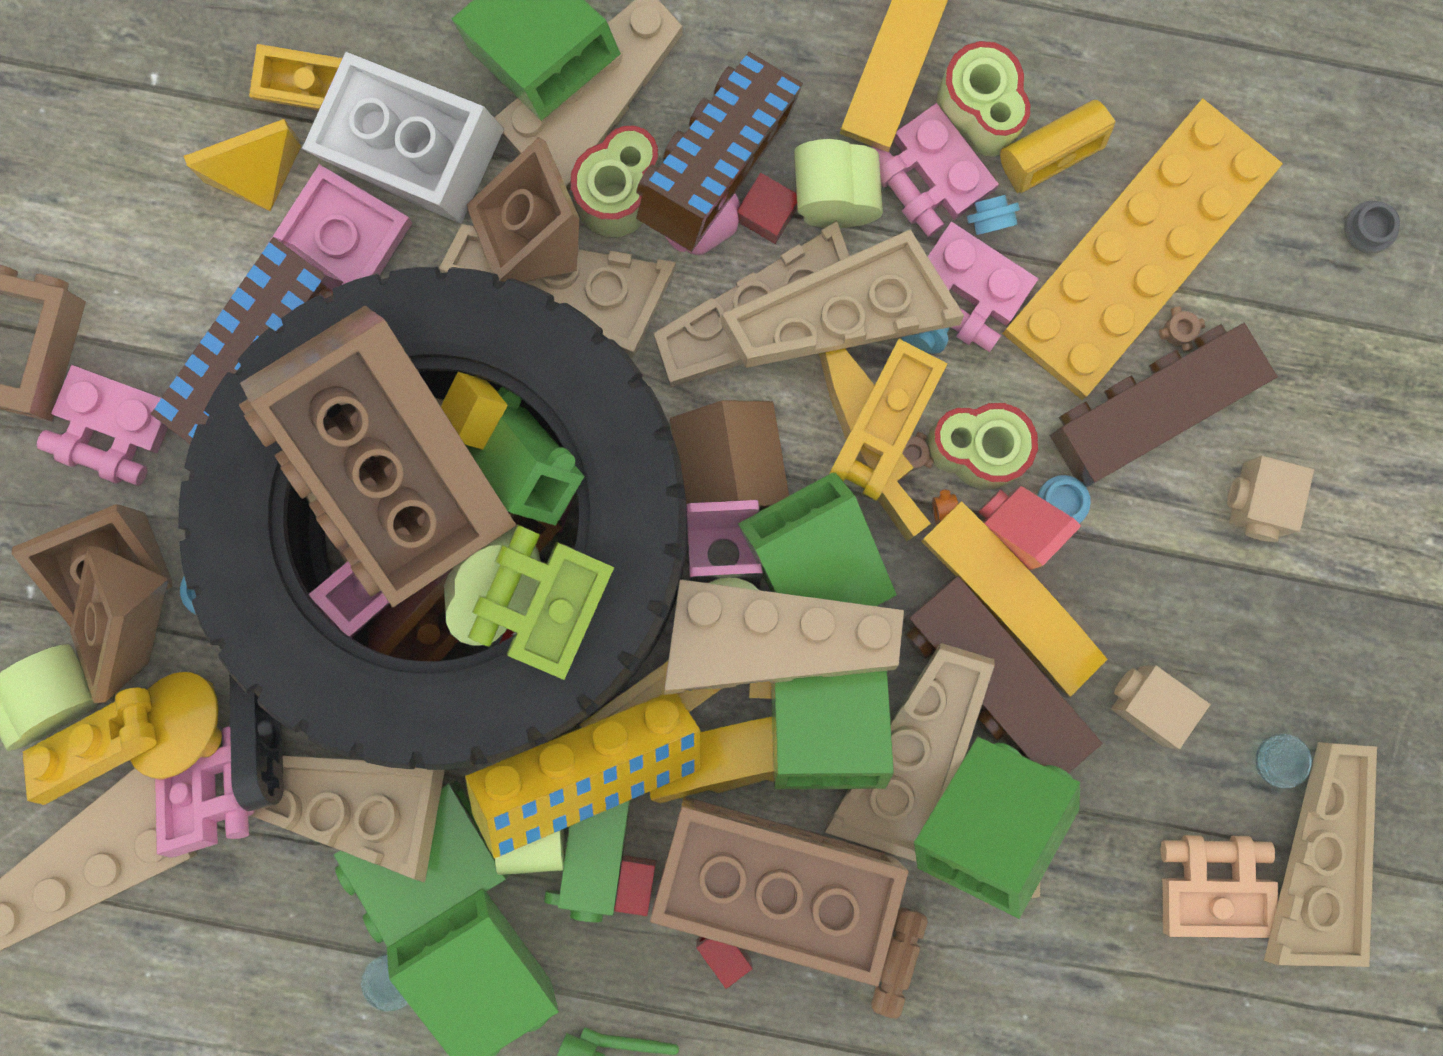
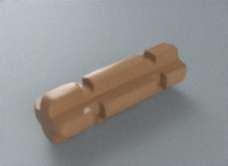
(899, 963)

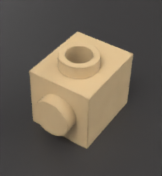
(1270, 498)
(1159, 705)

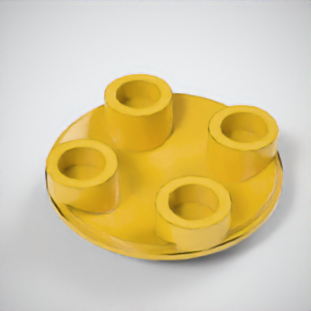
(184, 725)

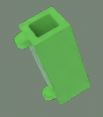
(527, 465)
(593, 865)

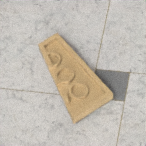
(645, 37)
(851, 303)
(762, 636)
(927, 749)
(361, 809)
(85, 861)
(1329, 872)

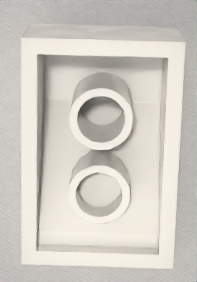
(404, 136)

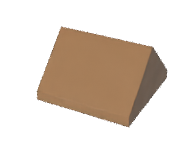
(527, 219)
(731, 453)
(59, 555)
(115, 620)

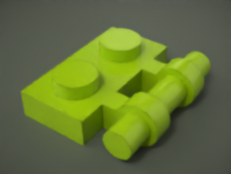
(557, 611)

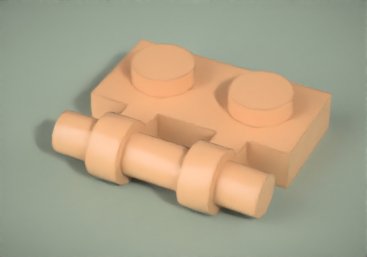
(1218, 906)

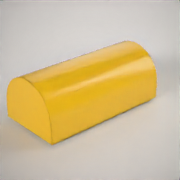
(292, 76)
(1057, 145)

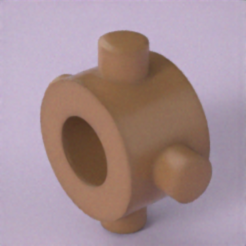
(1182, 328)
(918, 452)

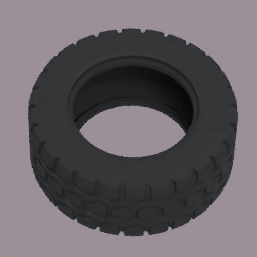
(261, 551)

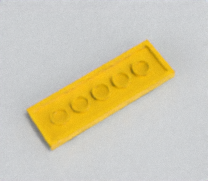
(1142, 249)

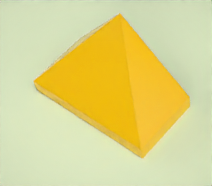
(250, 164)

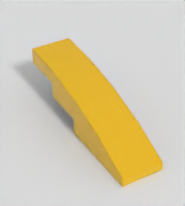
(892, 71)
(848, 392)
(1015, 599)
(728, 760)

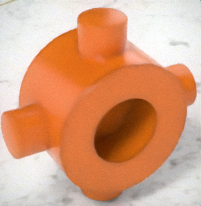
(943, 505)

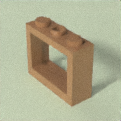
(50, 346)

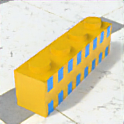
(583, 773)

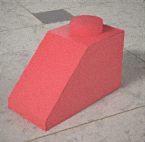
(1028, 525)

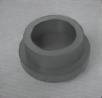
(1372, 226)

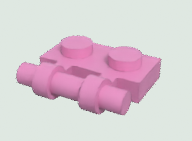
(944, 163)
(982, 278)
(111, 409)
(189, 806)

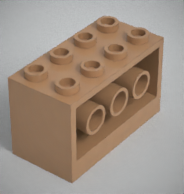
(416, 464)
(780, 891)

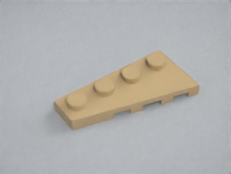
(607, 288)
(697, 341)

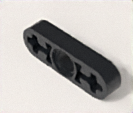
(254, 751)

